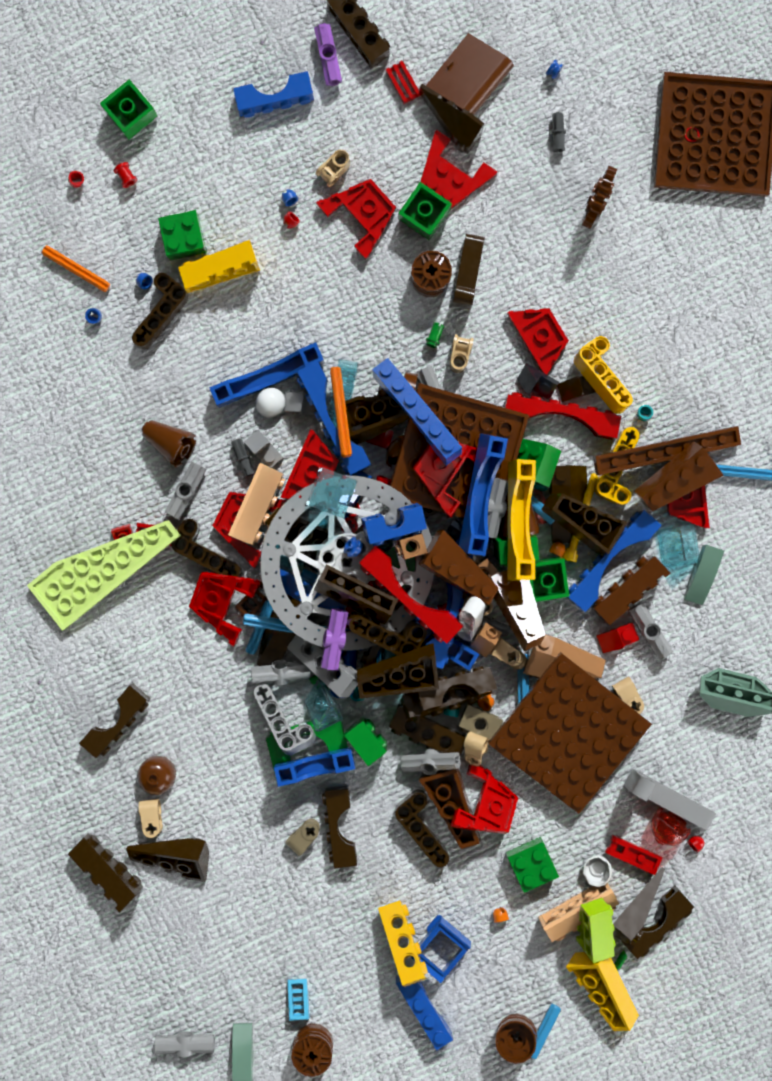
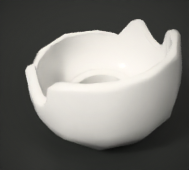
(270, 402)
(597, 871)

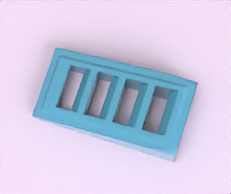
(298, 1016)

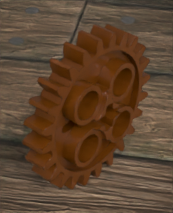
(596, 203)

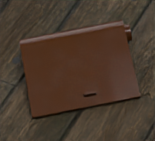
(470, 74)

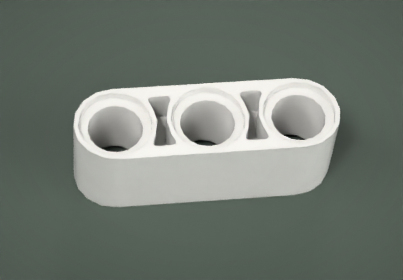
(471, 618)

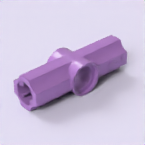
(326, 44)
(334, 639)

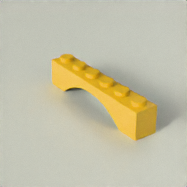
(520, 487)

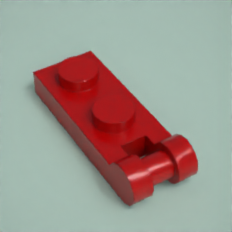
(634, 854)

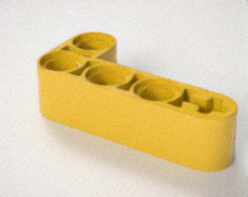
(594, 361)
(611, 481)

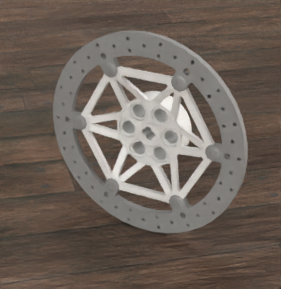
(292, 550)

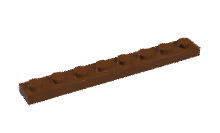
(664, 450)

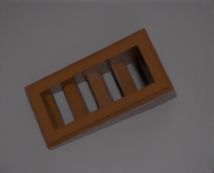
(238, 607)

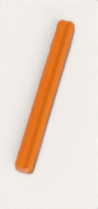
(340, 411)

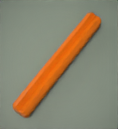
(76, 268)

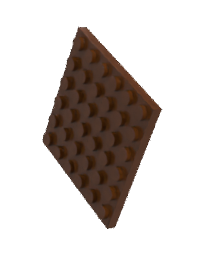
(734, 136)
(465, 421)
(569, 733)

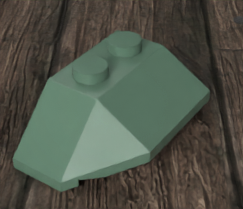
(736, 693)

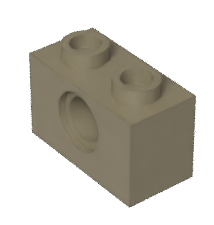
(472, 714)

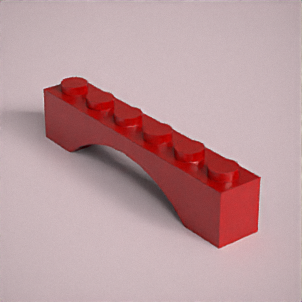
(601, 424)
(439, 621)

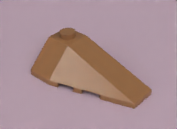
(543, 655)

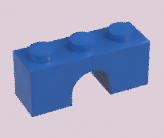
(410, 522)

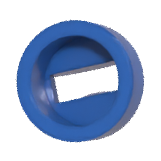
(289, 198)
(148, 282)
(91, 319)

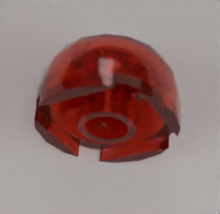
(668, 828)

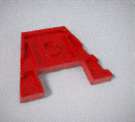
(449, 180)
(367, 206)
(437, 475)
(226, 519)
(213, 599)
(494, 807)

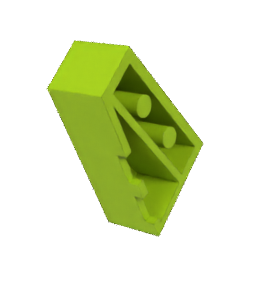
(596, 930)

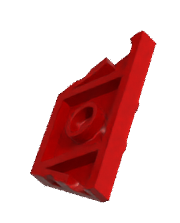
(540, 335)
(312, 457)
(691, 508)

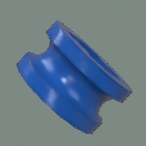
(554, 69)

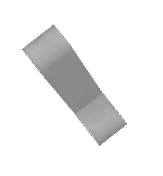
(279, 718)

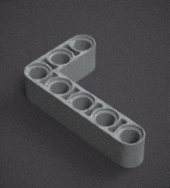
(652, 790)

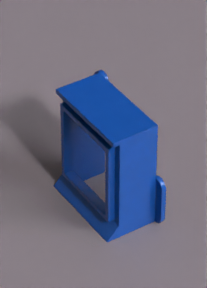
(440, 924)

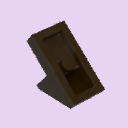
(574, 388)

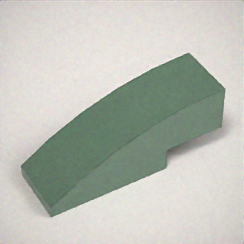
(703, 574)
(242, 1052)

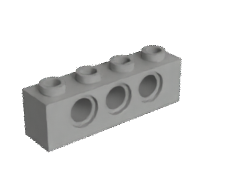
(340, 686)

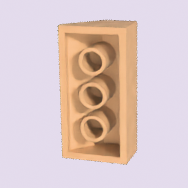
(256, 504)
(565, 916)

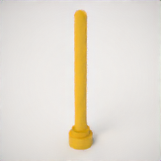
(571, 553)

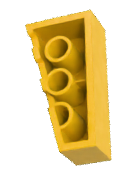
(219, 267)
(605, 990)

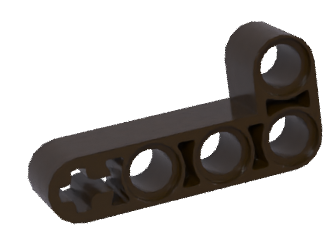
(468, 271)
(156, 314)
(208, 554)
(384, 632)
(424, 831)

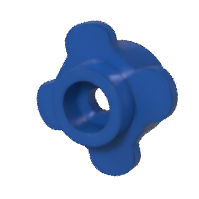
(353, 547)

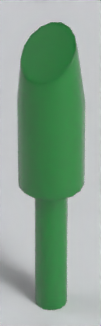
(620, 960)

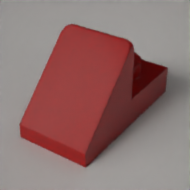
(617, 638)

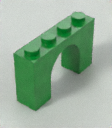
(332, 736)

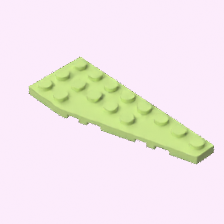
(84, 579)

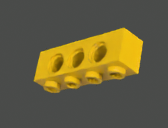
(389, 914)

